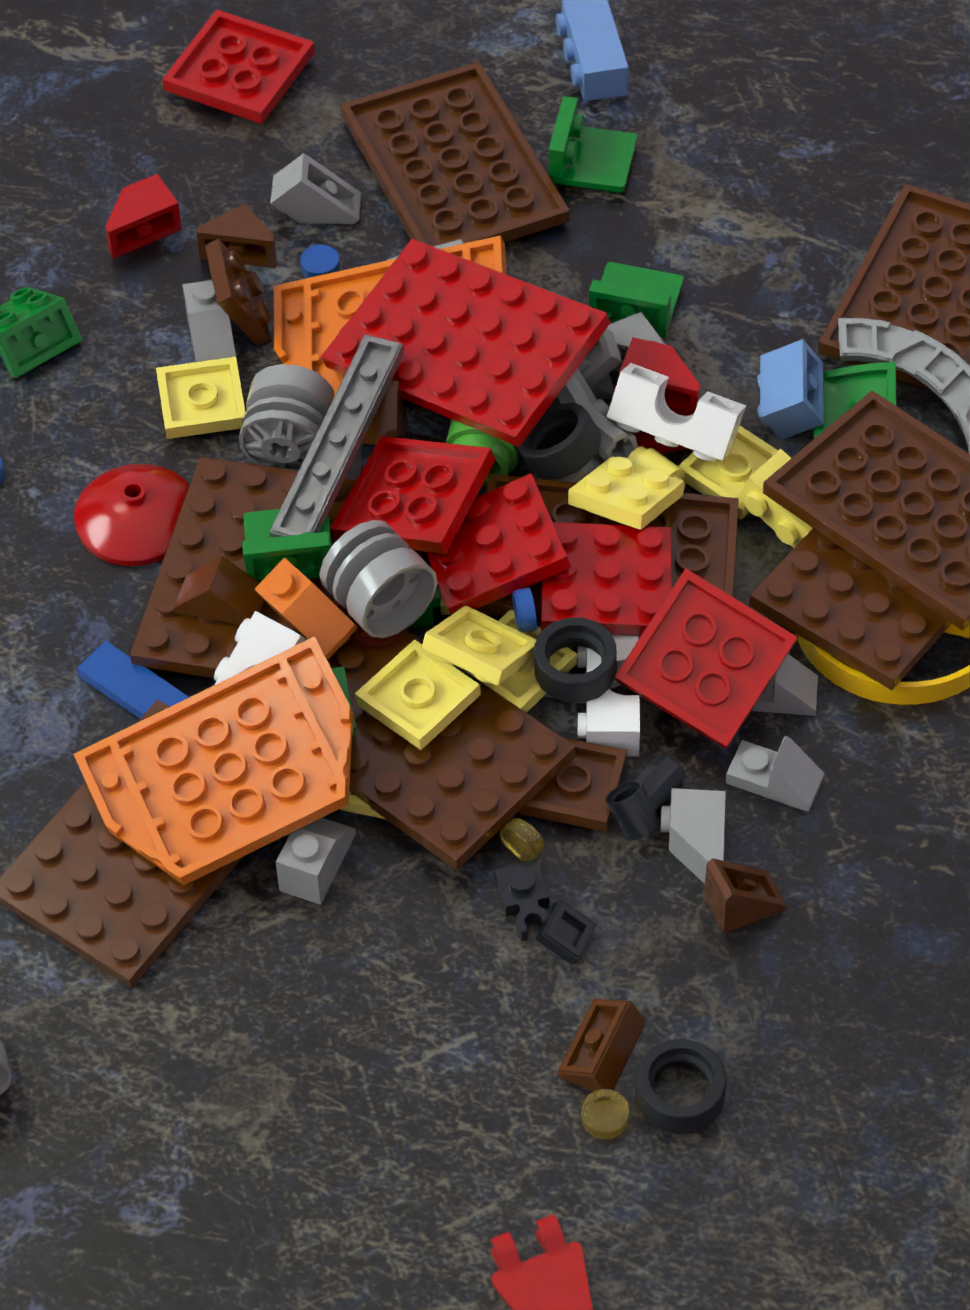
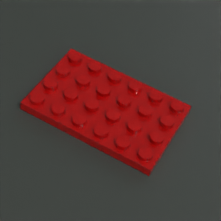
(472, 340)

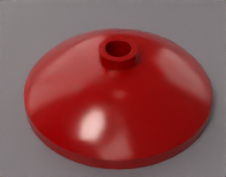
(130, 513)

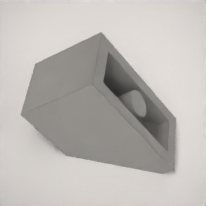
(314, 194)
(207, 323)
(695, 827)
(313, 858)

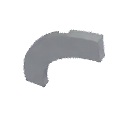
(913, 354)

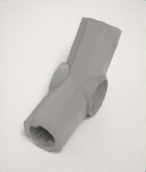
(614, 440)

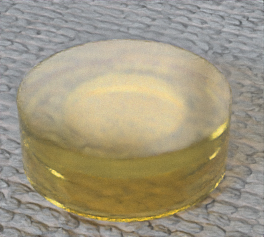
(522, 840)
(605, 1114)

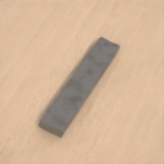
(339, 437)

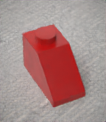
(141, 216)
(682, 387)

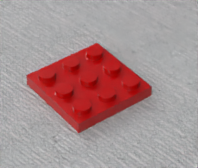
(239, 66)
(416, 490)
(500, 547)
(614, 577)
(705, 658)

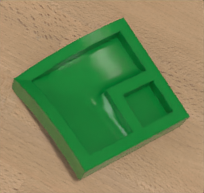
(850, 384)

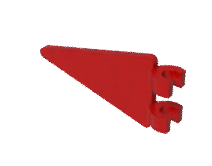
(546, 1281)

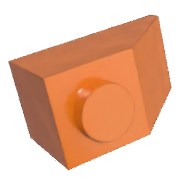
(305, 607)

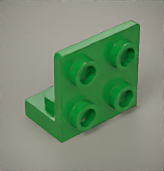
(588, 154)
(635, 289)
(34, 329)
(264, 553)

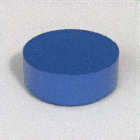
(319, 261)
(524, 610)

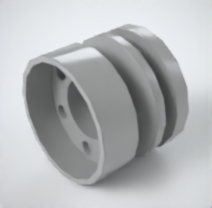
(283, 415)
(378, 578)

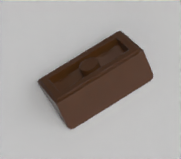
(602, 1044)

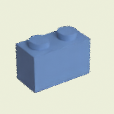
(791, 390)

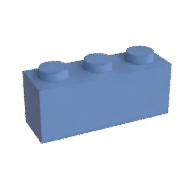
(593, 48)

